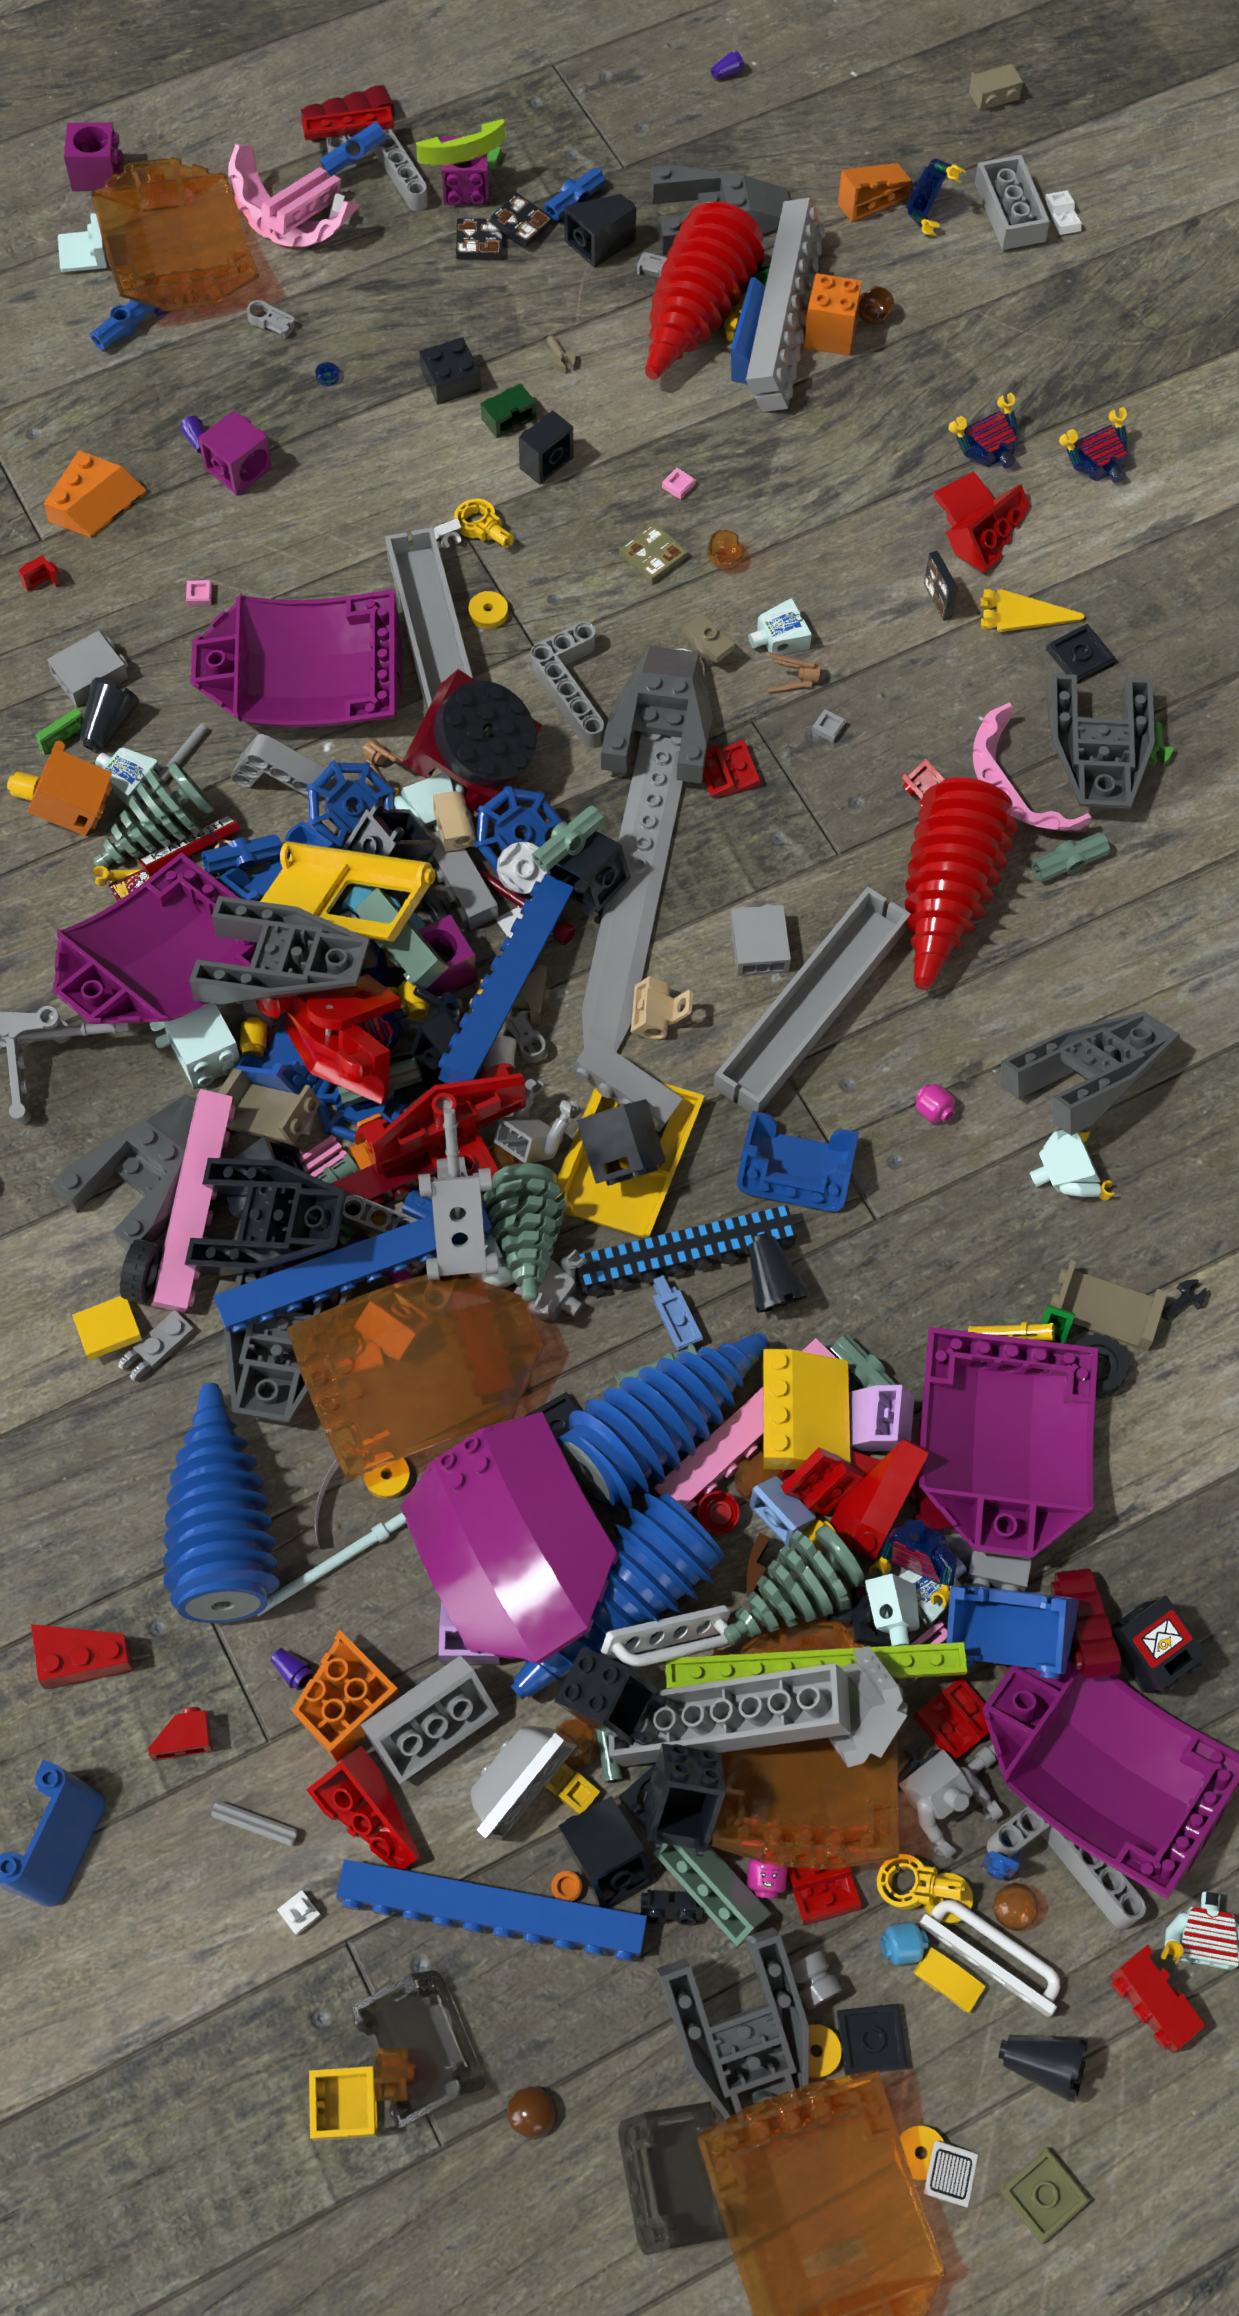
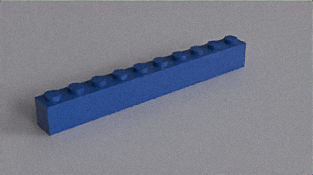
(506, 981)
(331, 1273)
(491, 1909)

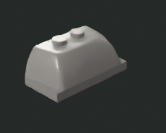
(517, 1777)

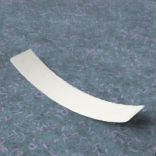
(328, 1477)

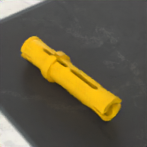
(1039, 1332)

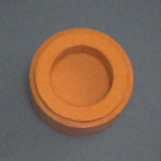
(566, 1886)

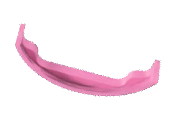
(251, 195)
(988, 770)

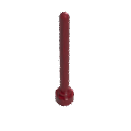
(562, 931)

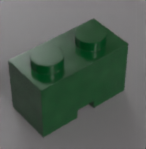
(507, 409)

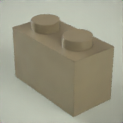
(995, 87)

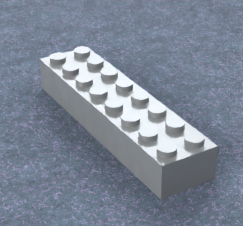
(744, 1714)

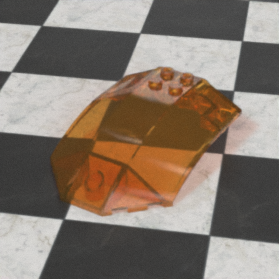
(173, 235)
(415, 1366)
(800, 1798)
(823, 2204)

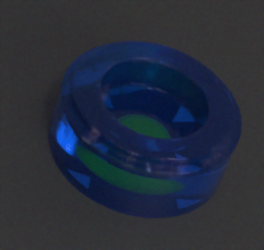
(327, 374)

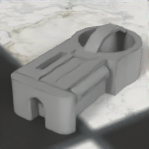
(650, 264)
(274, 319)
(524, 1034)

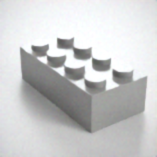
(1012, 202)
(430, 1719)

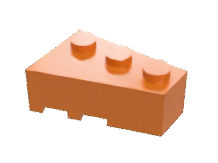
(872, 189)

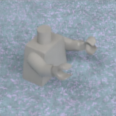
(530, 1137)
(557, 1290)
(939, 1790)

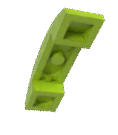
(461, 149)

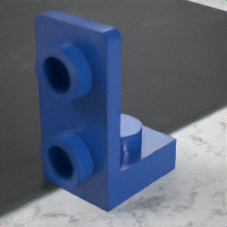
(999, 1865)

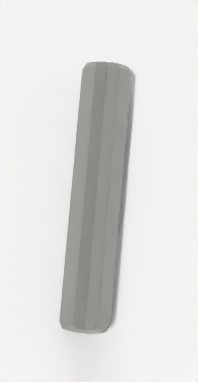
(254, 1823)

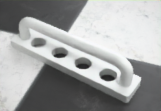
(715, 1623)
(1042, 2003)

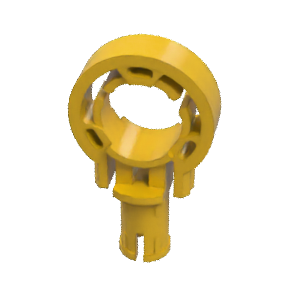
(487, 527)
(934, 1887)

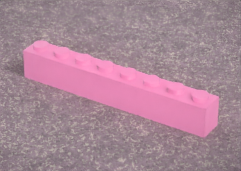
(192, 1200)
(719, 1455)

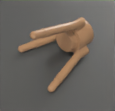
(807, 671)
(378, 754)

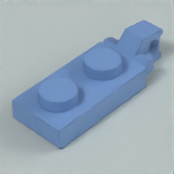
(675, 1315)

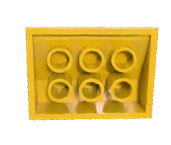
(803, 1407)

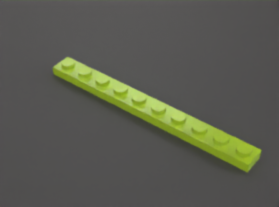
(899, 1661)

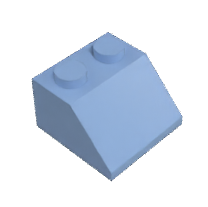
(780, 1511)

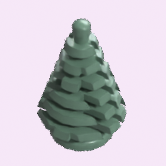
(160, 813)
(526, 1220)
(800, 1585)

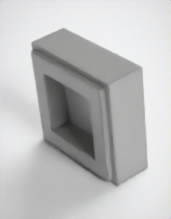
(828, 725)

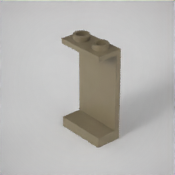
(268, 1110)
(1109, 1307)

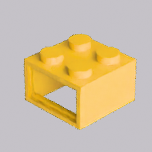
(342, 2104)

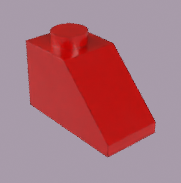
(183, 1736)

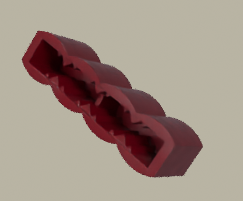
(371, 98)
(1092, 1641)

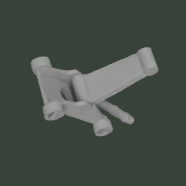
(22, 1029)
(456, 1210)

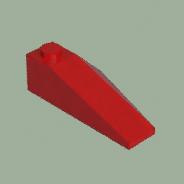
(986, 531)
(875, 1502)
(362, 1802)

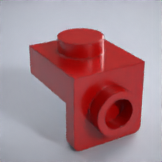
(37, 572)

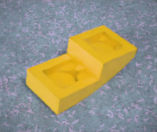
(572, 1789)
(949, 1979)

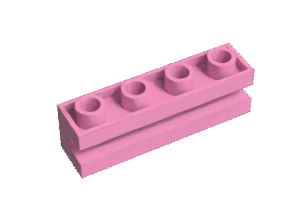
(300, 201)

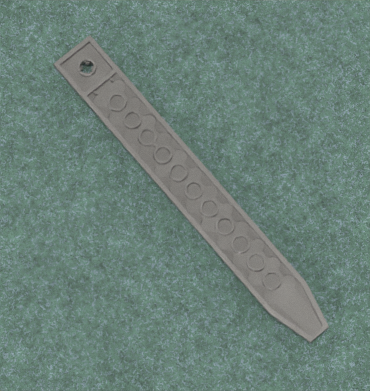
(631, 912)

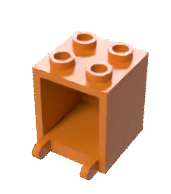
(832, 314)
(71, 792)

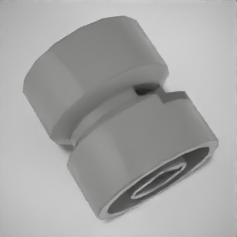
(814, 1980)

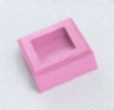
(678, 483)
(199, 593)

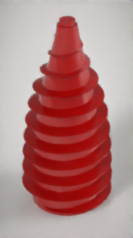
(701, 280)
(953, 866)

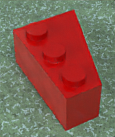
(78, 1655)
(1156, 2001)

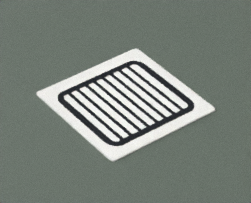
(951, 2174)

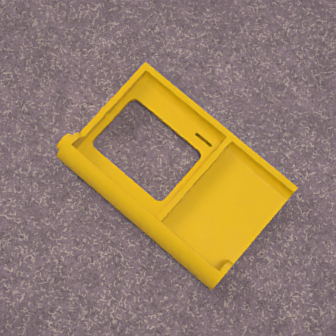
(319, 874)
(634, 1203)

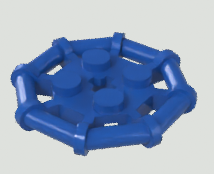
(345, 790)
(514, 817)
(352, 1113)

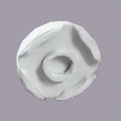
(518, 869)

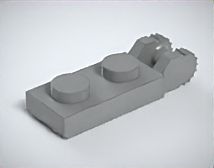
(157, 1345)

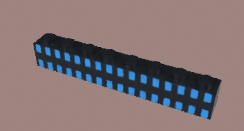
(681, 1251)

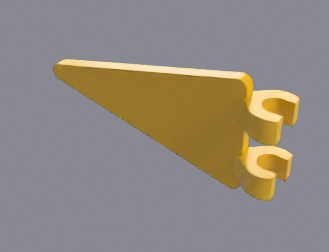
(1022, 612)

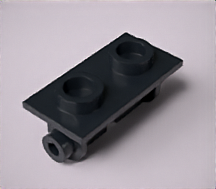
(658, 1909)

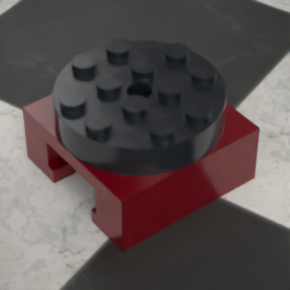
(455, 739)

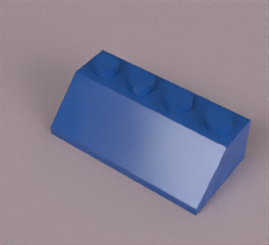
(746, 330)

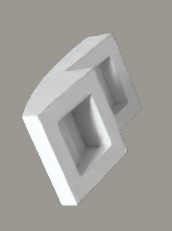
(1062, 212)

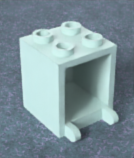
(200, 1044)

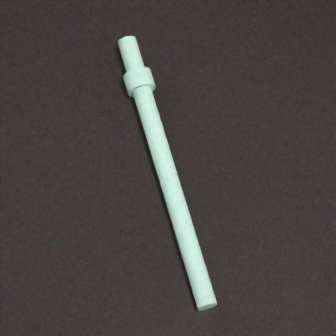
(379, 1533)

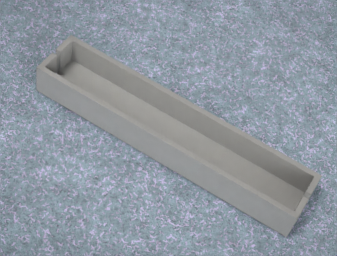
(785, 305)
(427, 609)
(811, 1002)

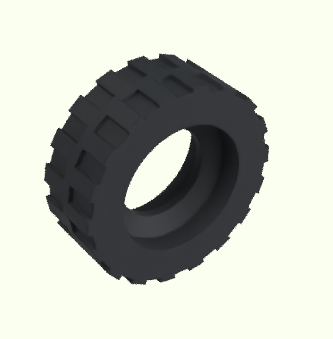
(140, 1270)
(1118, 1363)

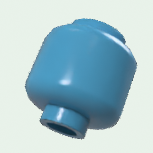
(903, 1943)

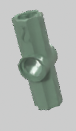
(568, 838)
(1070, 857)
(400, 1076)
(862, 1368)

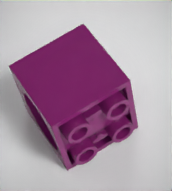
(91, 154)
(465, 181)
(235, 452)
(449, 941)

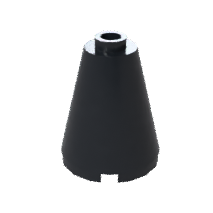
(105, 712)
(773, 1275)
(1047, 2061)

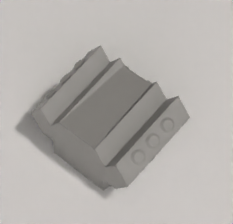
(874, 1709)

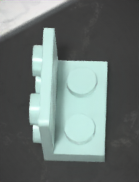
(82, 249)

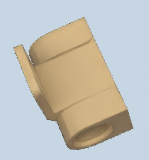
(453, 821)
(656, 1009)

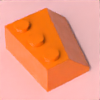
(91, 494)
(343, 1697)

